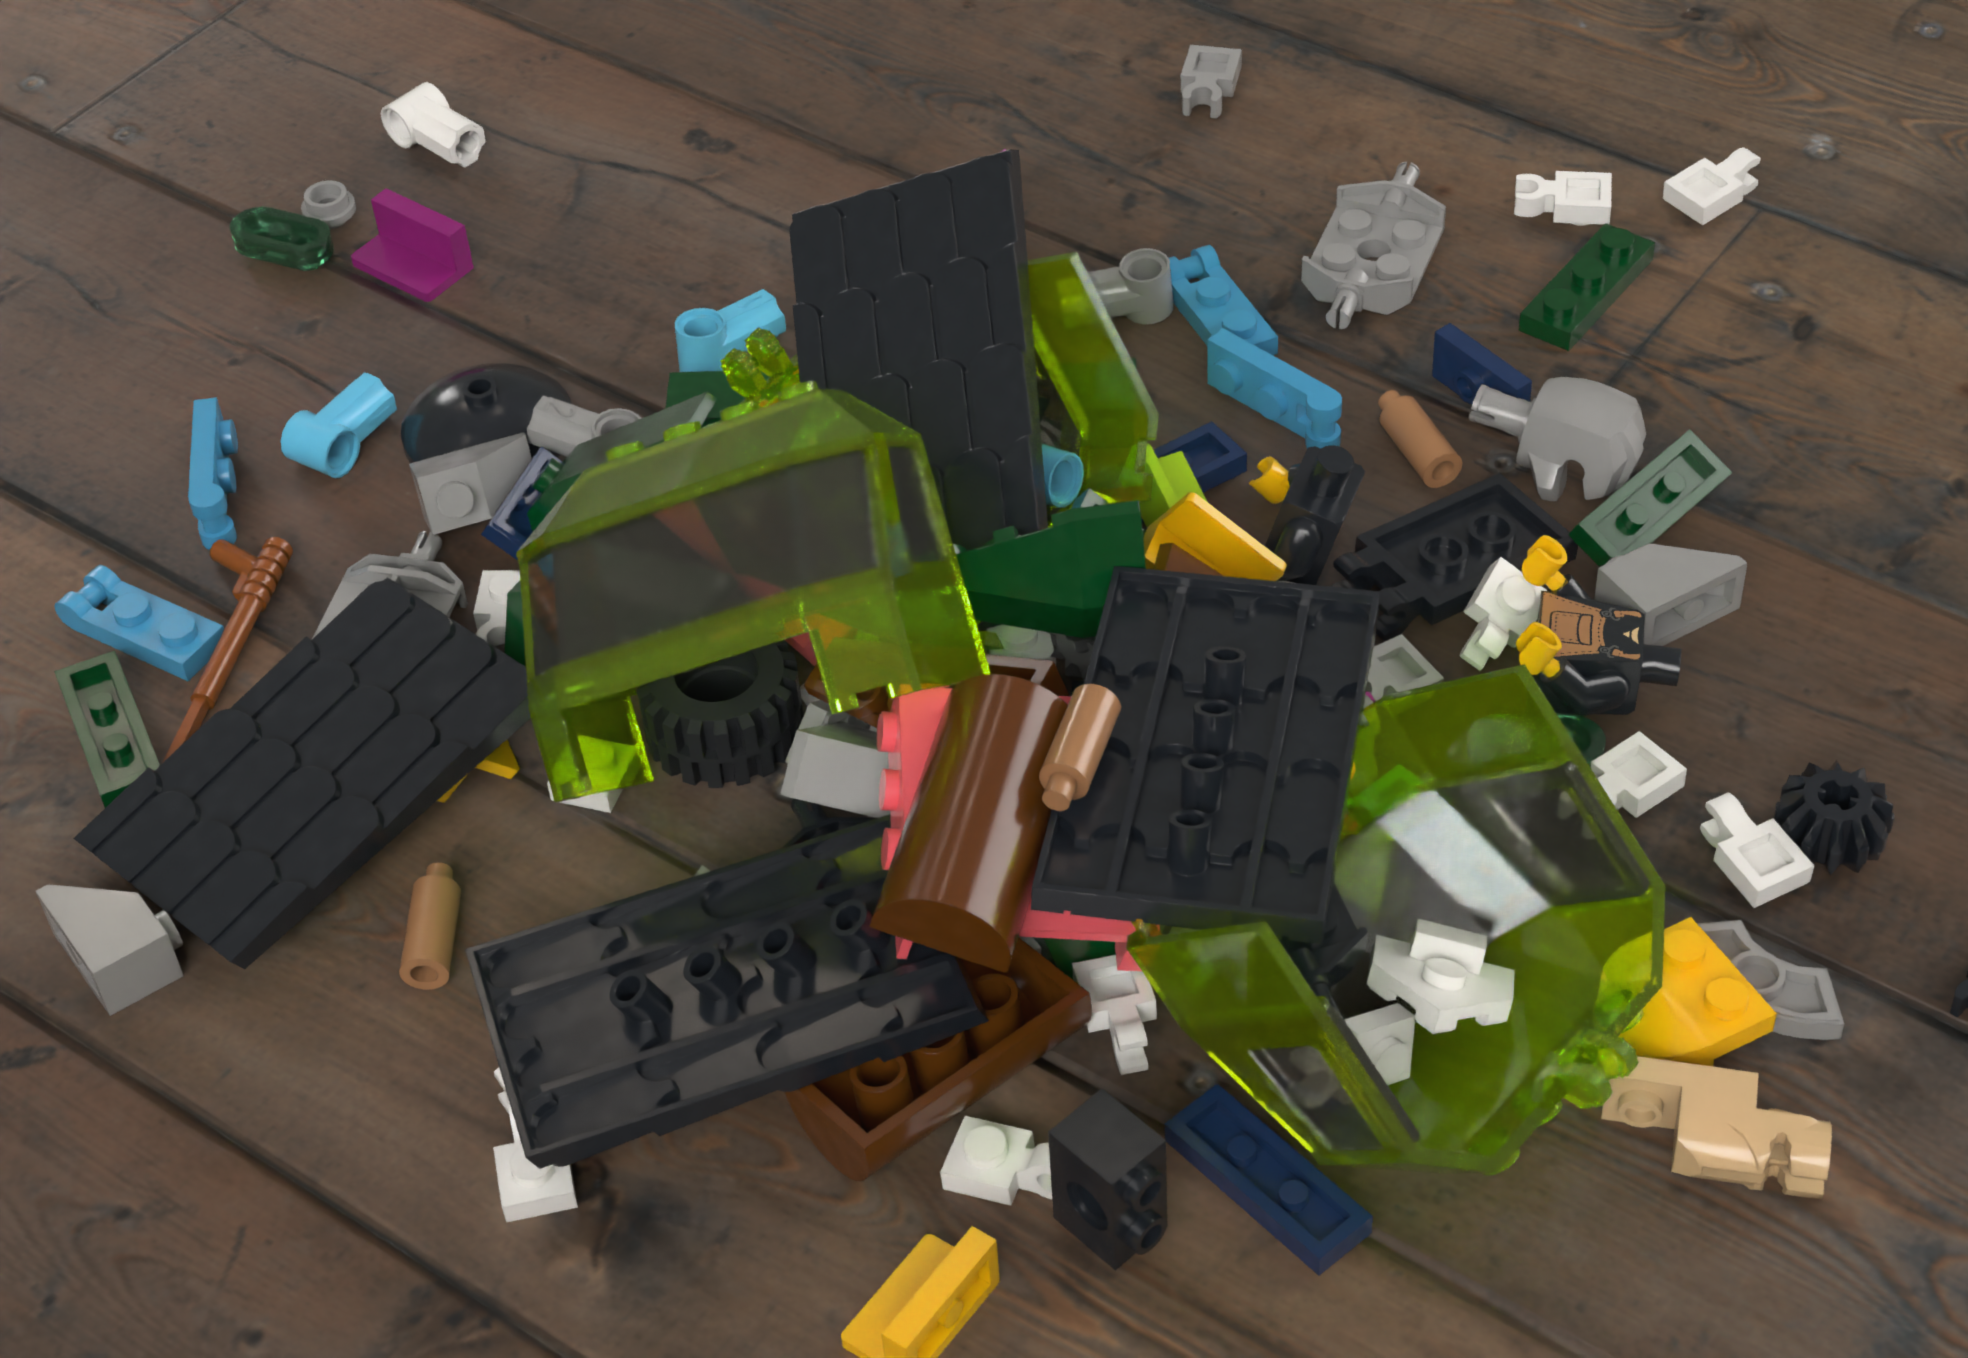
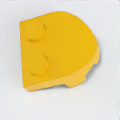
(1702, 1004)

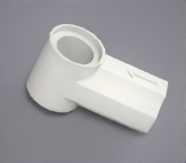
(426, 119)

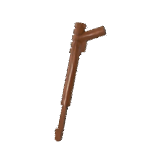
(253, 591)

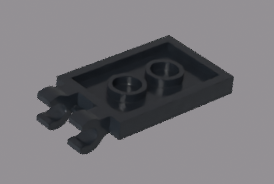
(1440, 552)

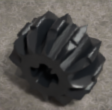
(1835, 816)

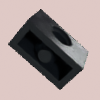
(1109, 1179)

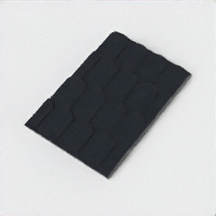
(928, 317)
(1224, 757)
(312, 770)
(709, 996)

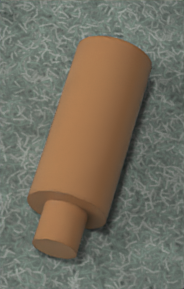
(1419, 439)
(1078, 745)
(430, 929)

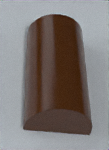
(974, 824)
(887, 1107)

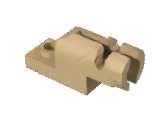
(1720, 1128)

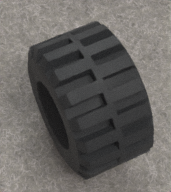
(725, 717)

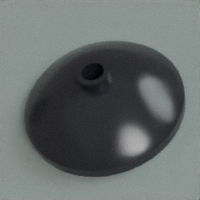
(475, 408)

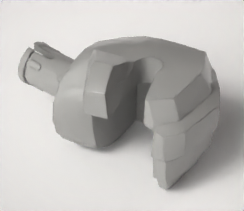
(1566, 423)

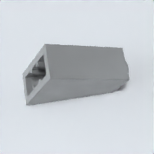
(836, 768)

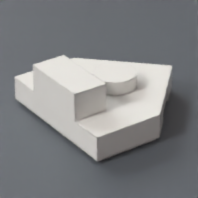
(1442, 977)

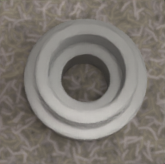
(329, 203)

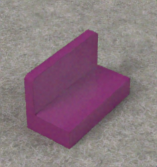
(414, 247)

